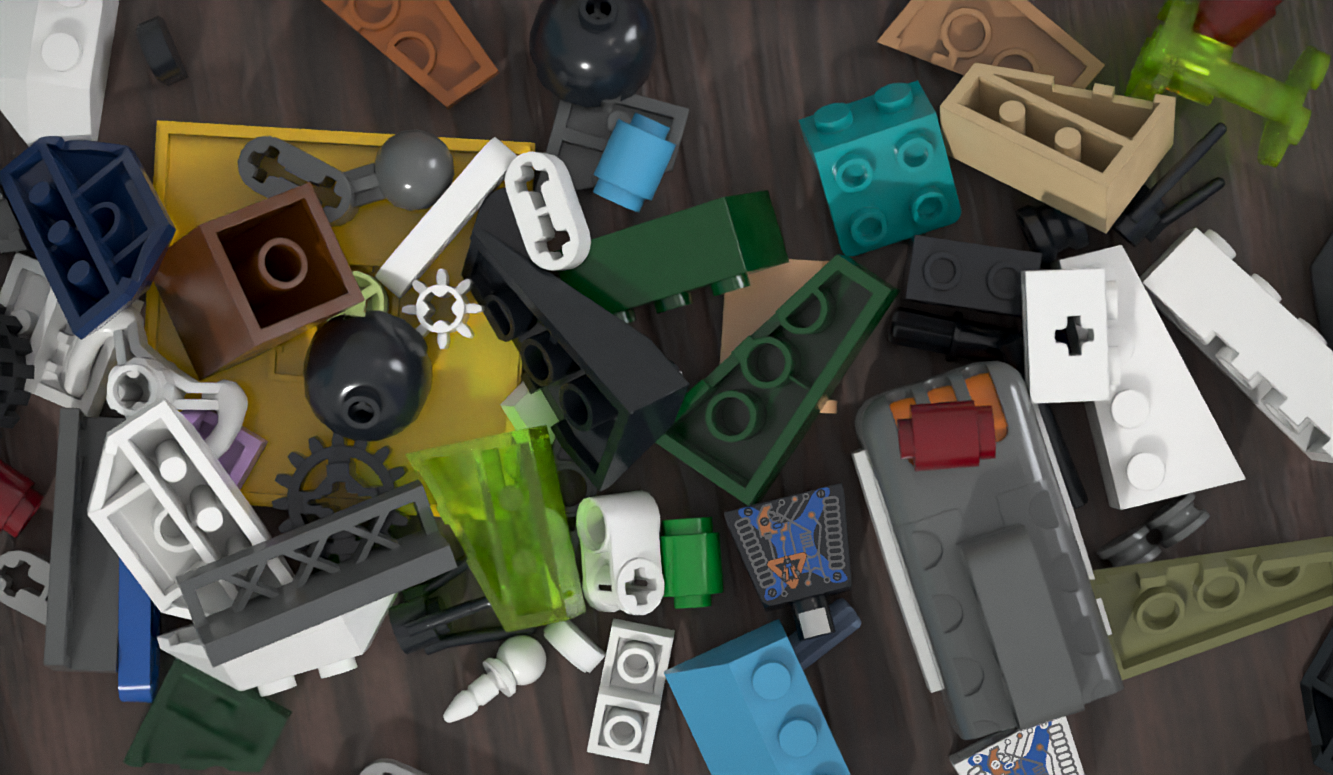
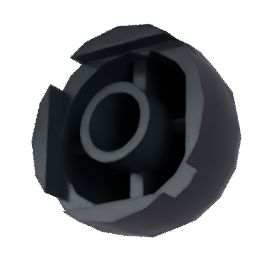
(593, 48)
(367, 375)

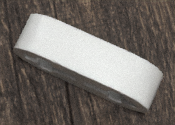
(534, 216)

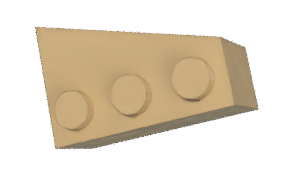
(1057, 141)

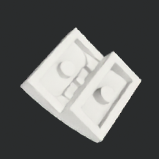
(32, 301)

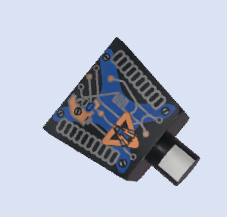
(796, 554)

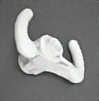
(150, 376)

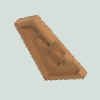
(991, 33)

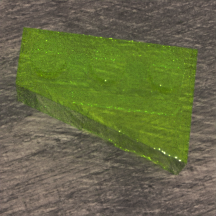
(510, 521)

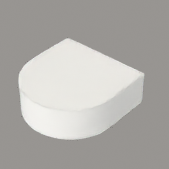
(574, 645)

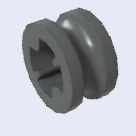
(1177, 519)
(1130, 548)

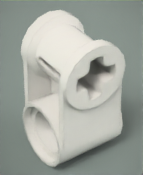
(621, 545)

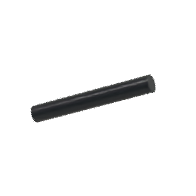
(1012, 351)

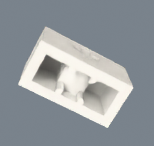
(1049, 369)

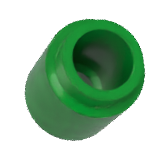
(691, 561)

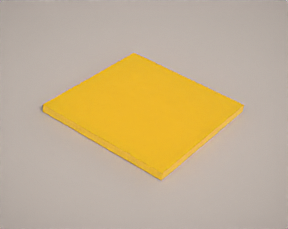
(201, 181)

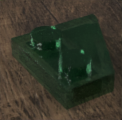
(207, 724)

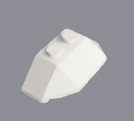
(55, 66)
(174, 509)
(272, 668)

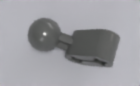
(408, 172)

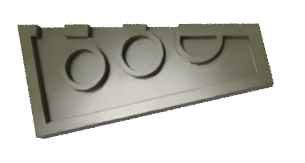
(1207, 600)

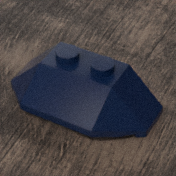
(89, 224)

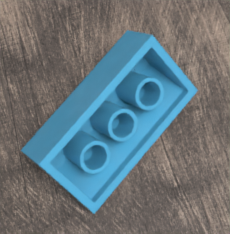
(755, 709)

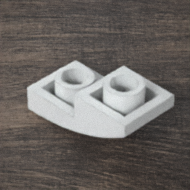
(630, 691)

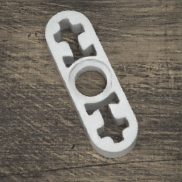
(446, 218)

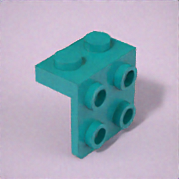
(882, 167)

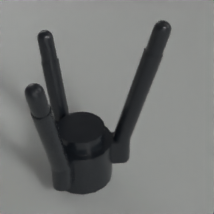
(1141, 215)
(425, 620)

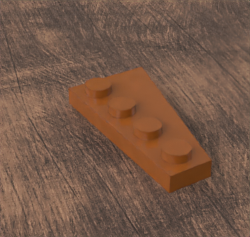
(424, 41)

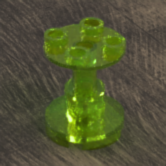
(1203, 69)

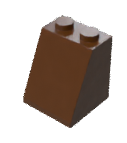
(255, 280)

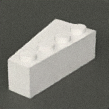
(1156, 428)

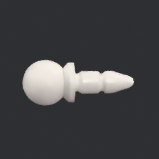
(517, 662)

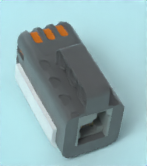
(987, 560)

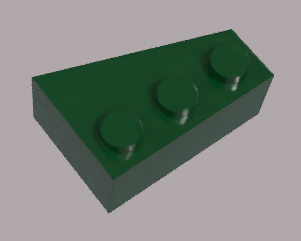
(680, 254)

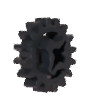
(340, 468)

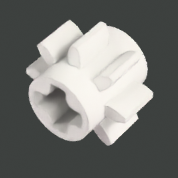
(461, 308)

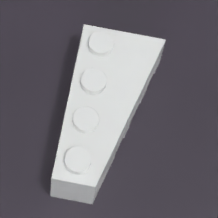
(1248, 336)

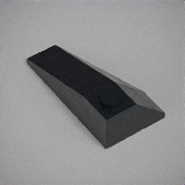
(593, 368)

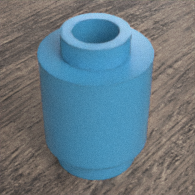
(633, 162)

